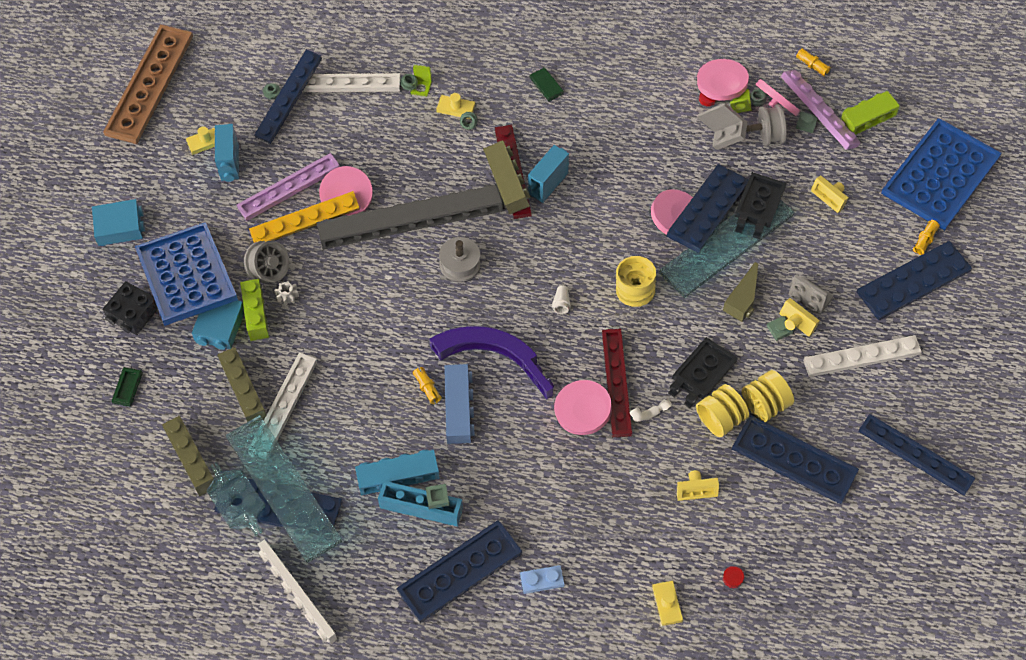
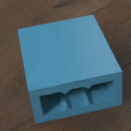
(226, 152)
(548, 173)
(117, 222)
(219, 325)

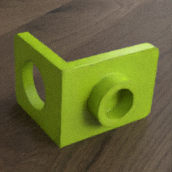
(423, 77)
(742, 103)

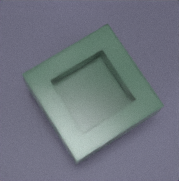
(806, 122)
(778, 328)
(437, 496)

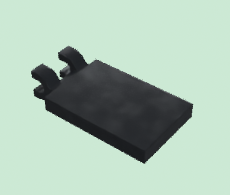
(759, 203)
(702, 371)

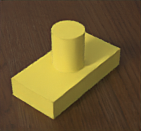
(454, 105)
(202, 141)
(829, 193)
(798, 317)
(697, 487)
(667, 603)

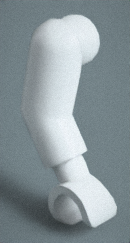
(651, 412)

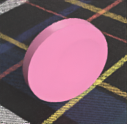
(722, 79)
(777, 98)
(345, 180)
(668, 207)
(583, 407)

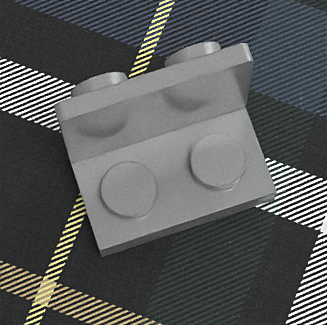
(726, 124)
(809, 294)

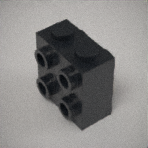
(130, 308)

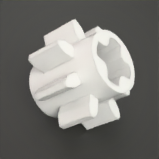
(286, 292)

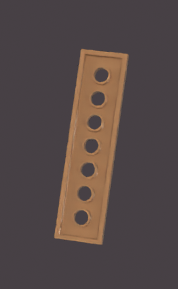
(154, 91)

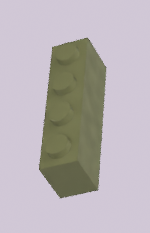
(506, 177)
(241, 384)
(188, 454)

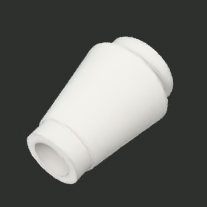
(561, 301)

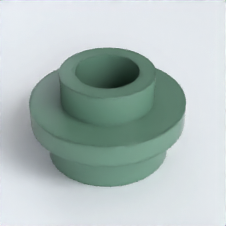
(408, 82)
(758, 93)
(271, 94)
(465, 124)

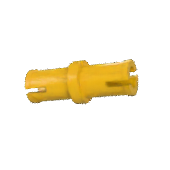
(813, 62)
(926, 237)
(427, 385)

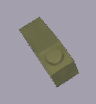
(741, 300)

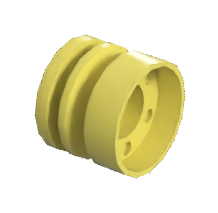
(635, 281)
(767, 395)
(722, 410)

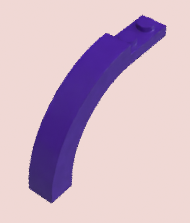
(493, 340)

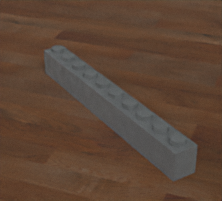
(409, 216)

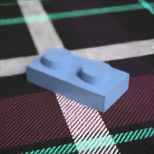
(542, 579)

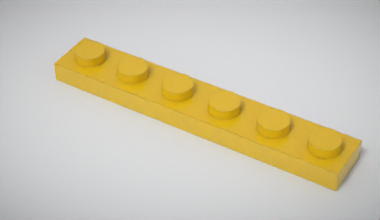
(305, 218)

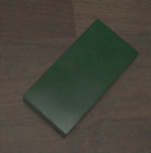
(546, 84)
(127, 387)

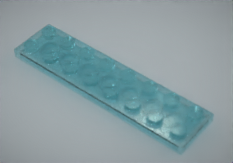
(693, 269)
(283, 489)

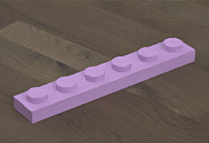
(820, 109)
(287, 187)

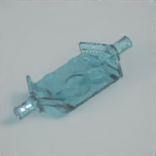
(231, 485)

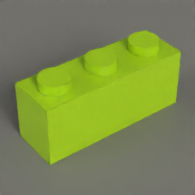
(870, 112)
(254, 309)

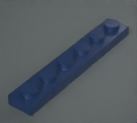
(288, 96)
(917, 454)

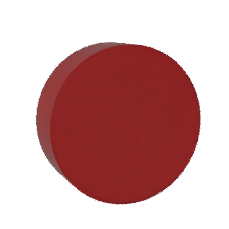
(706, 101)
(733, 577)

